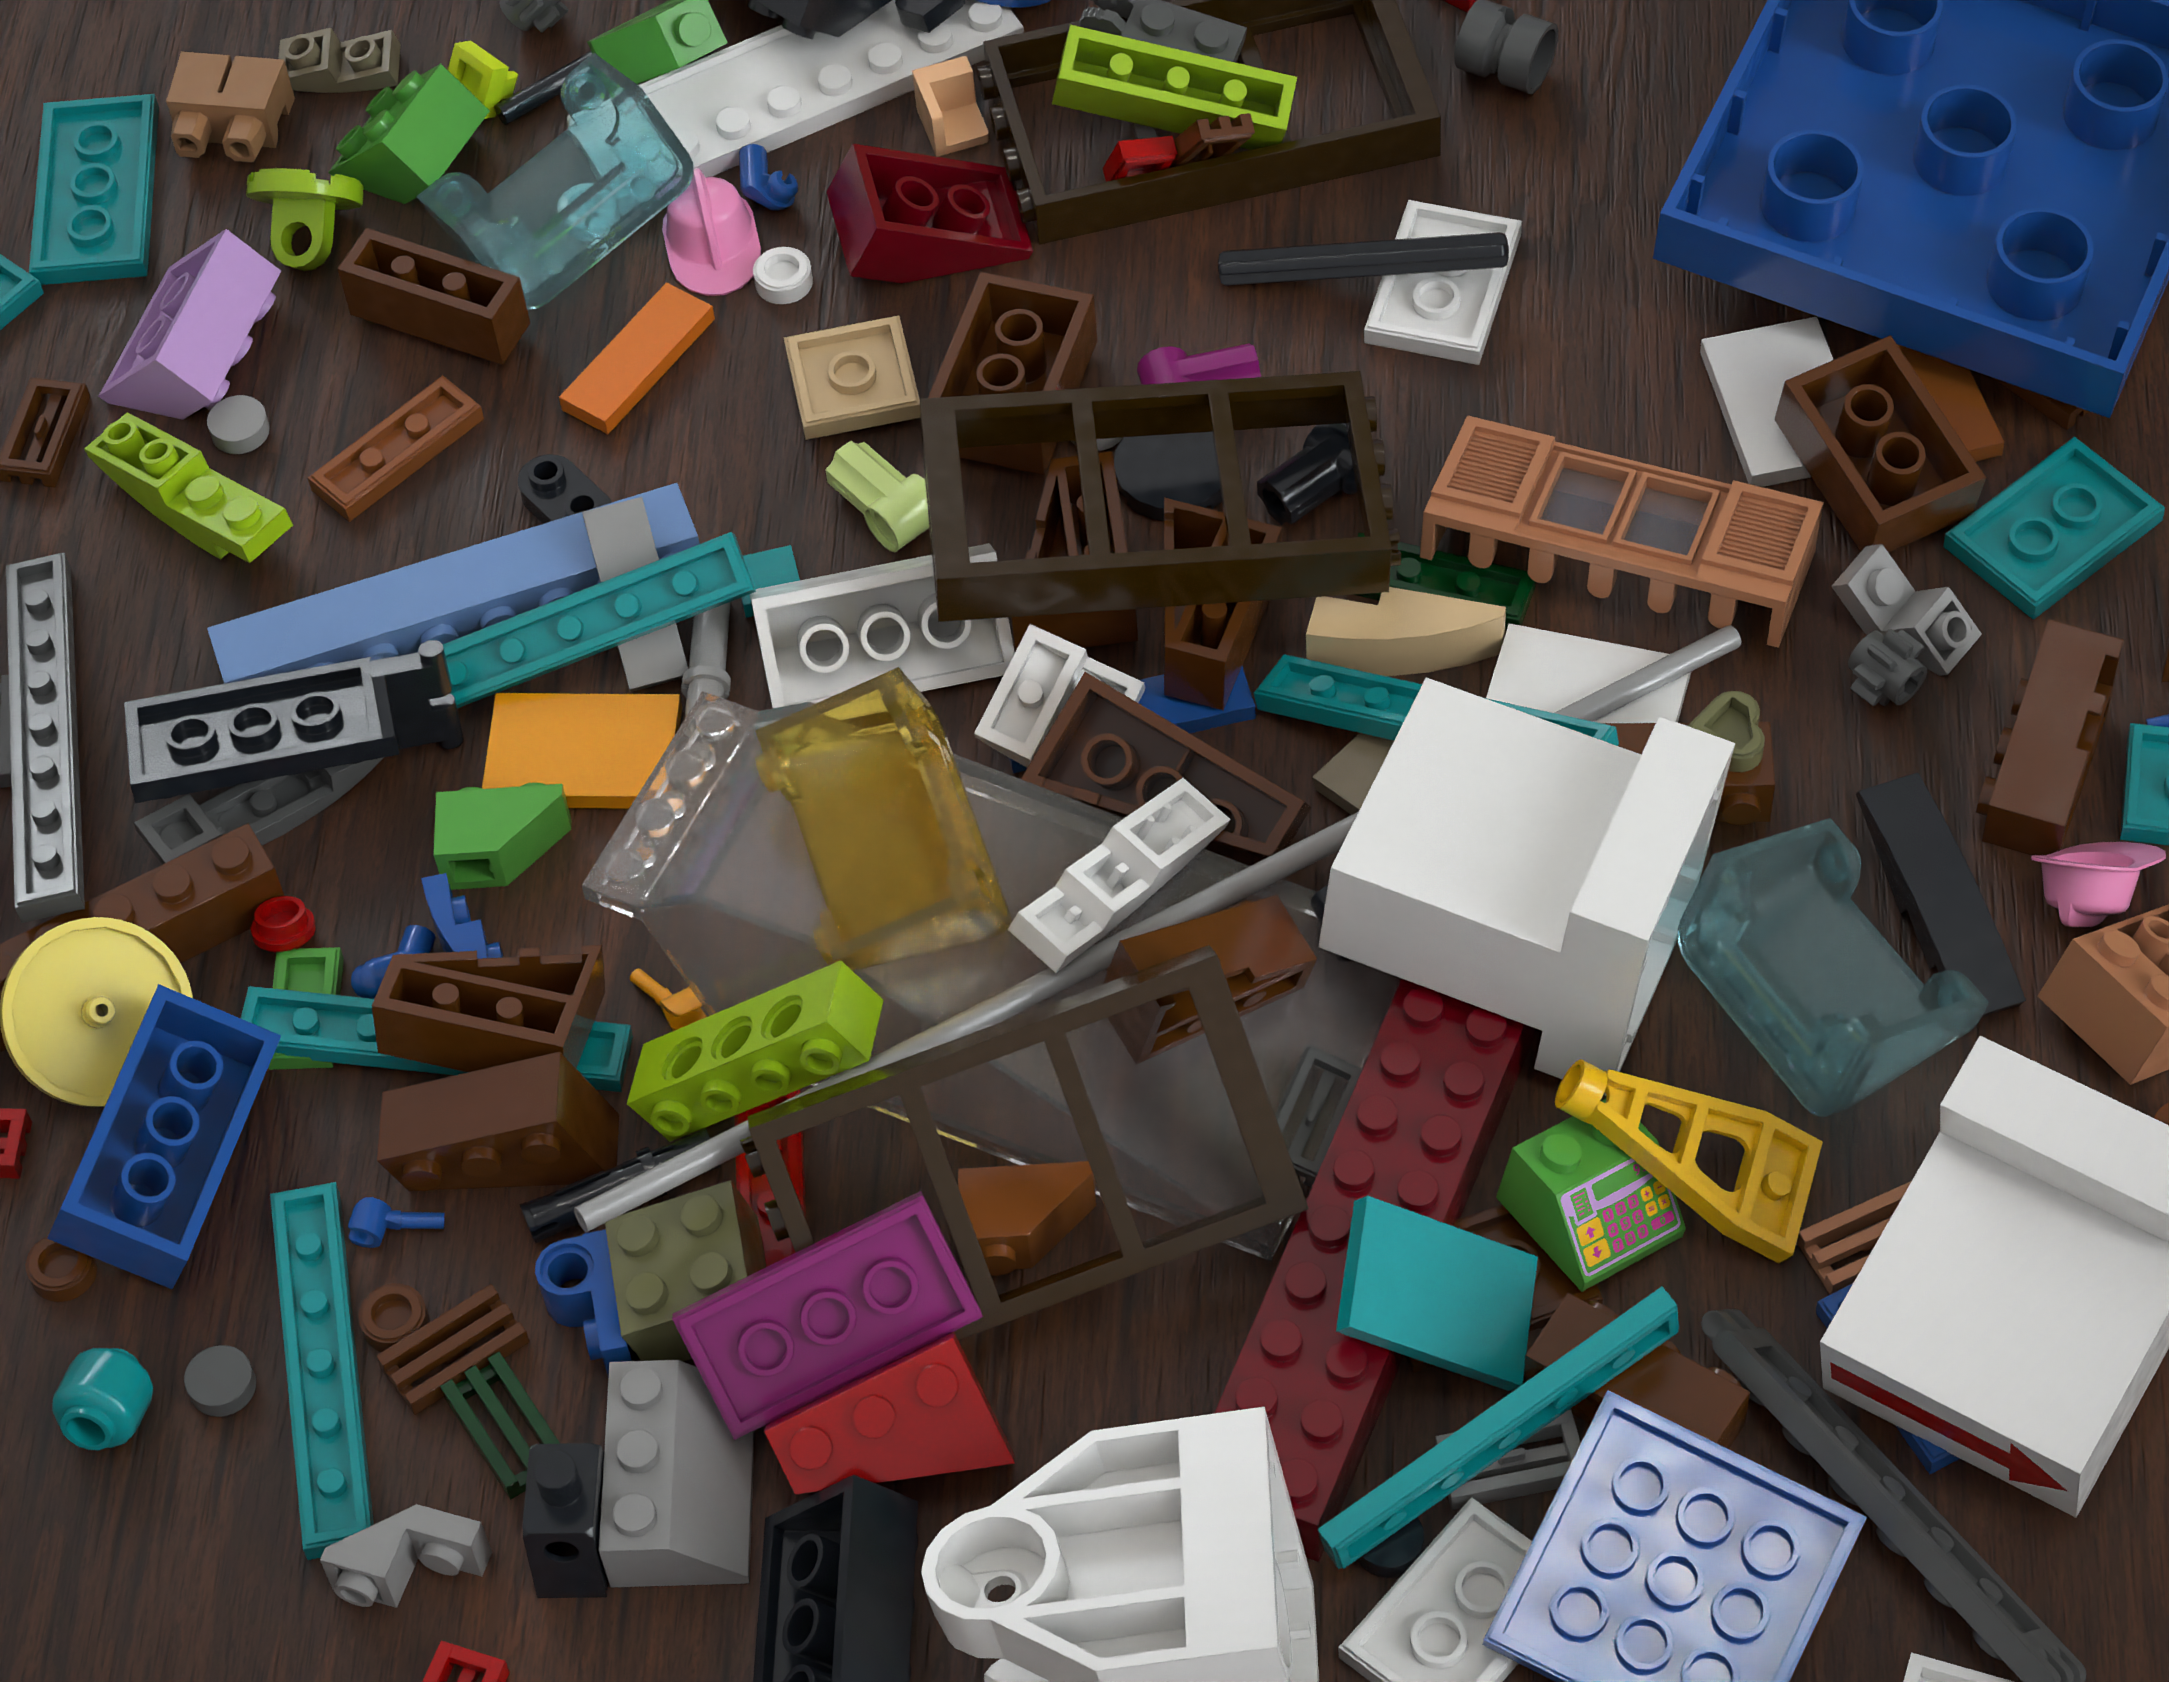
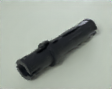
(555, 1211)

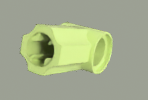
(890, 502)

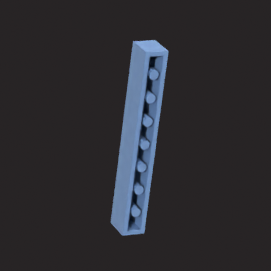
(435, 596)

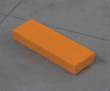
(636, 358)

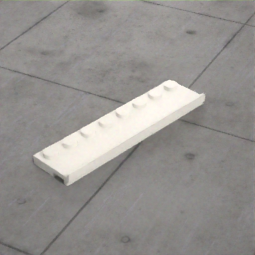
(793, 86)

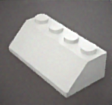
(869, 620)

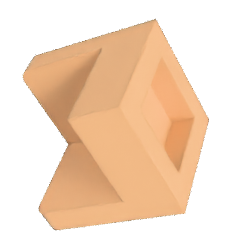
(949, 106)

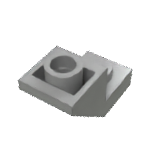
(1885, 600)
(381, 1558)

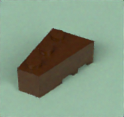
(1207, 641)
(2051, 741)
(488, 1010)
(498, 1128)

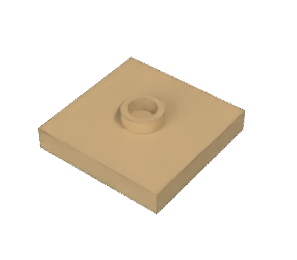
(852, 377)

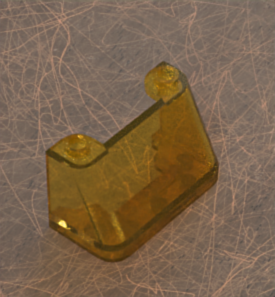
(884, 825)

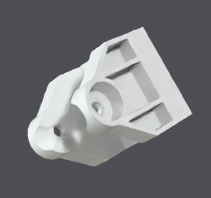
(1136, 1562)

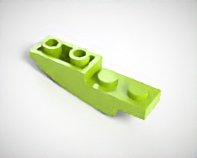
(184, 492)

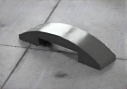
(267, 805)

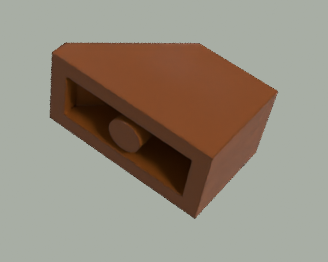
(1025, 1209)

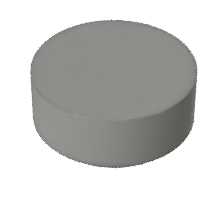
(238, 424)

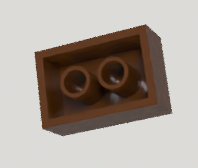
(1018, 341)
(1879, 447)

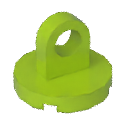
(300, 202)

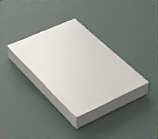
(1441, 311)
(1748, 383)
(1557, 669)
(1442, 1607)

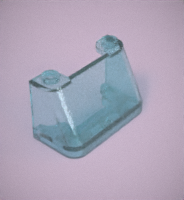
(576, 193)
(1812, 973)

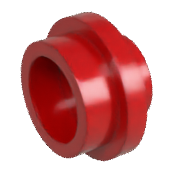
(282, 924)

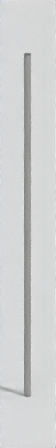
(1099, 956)

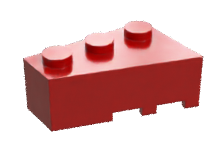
(894, 1424)

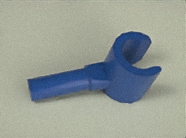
(373, 1216)

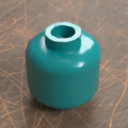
(102, 1398)

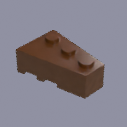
(1062, 533)
(1259, 955)

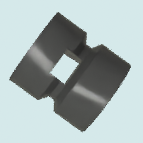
(1500, 44)

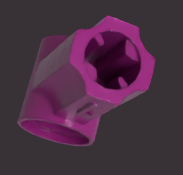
(1174, 365)

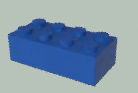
(165, 1137)

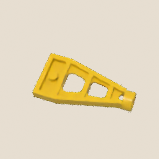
(1774, 1169)

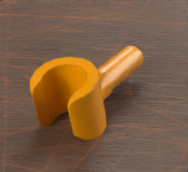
(678, 1008)

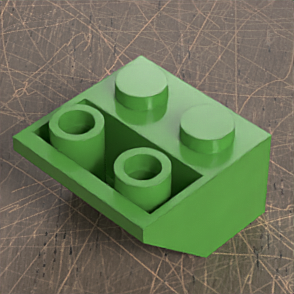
(410, 135)

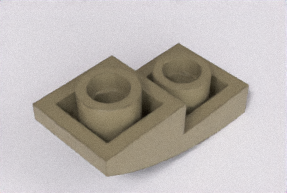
(326, 65)

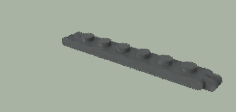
(1902, 1514)

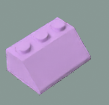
(194, 330)

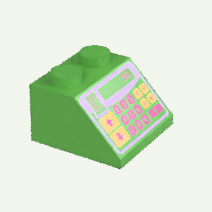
(1588, 1201)

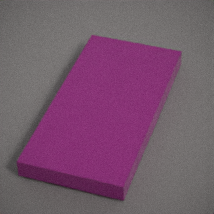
(827, 1315)

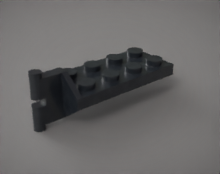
(290, 723)

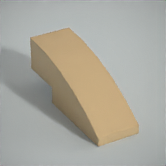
(1404, 632)

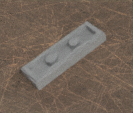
(622, 543)

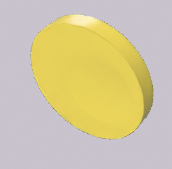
(79, 1003)

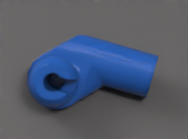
(759, 185)
(368, 976)

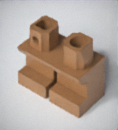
(227, 103)

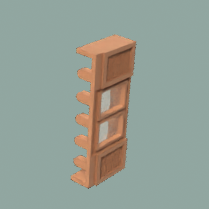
(1625, 518)

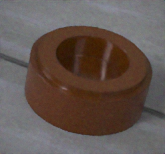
(59, 1271)
(391, 1315)

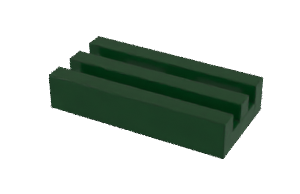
(479, 1383)

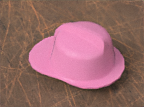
(711, 237)
(2094, 879)

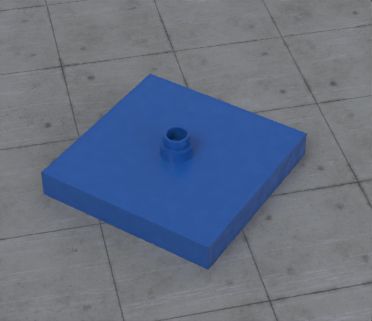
(1946, 180)

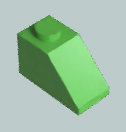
(660, 39)

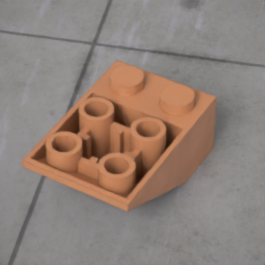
(2117, 993)

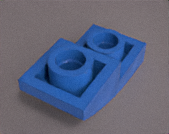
(454, 922)

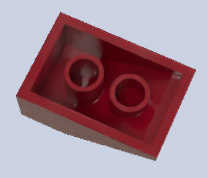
(923, 215)

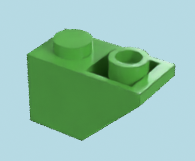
(496, 832)

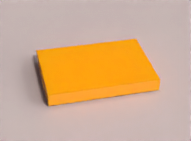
(587, 742)

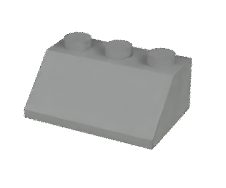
(672, 1481)

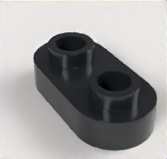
(556, 488)

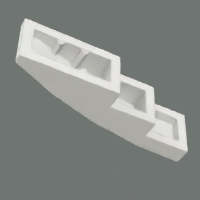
(1118, 874)

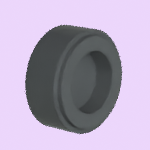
(220, 1380)

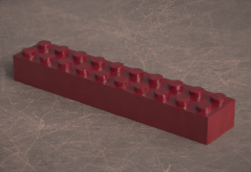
(1410, 1140)

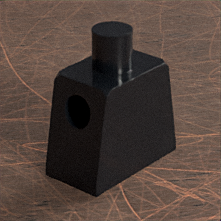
(561, 1507)

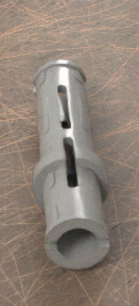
(708, 656)

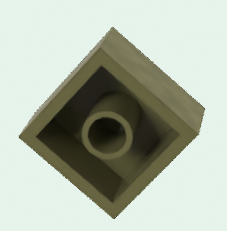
(675, 1257)

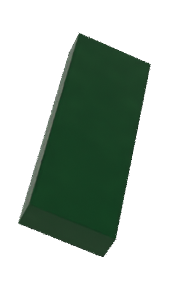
(1457, 578)

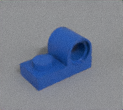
(591, 1301)

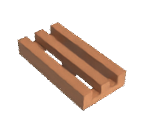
(1842, 1225)

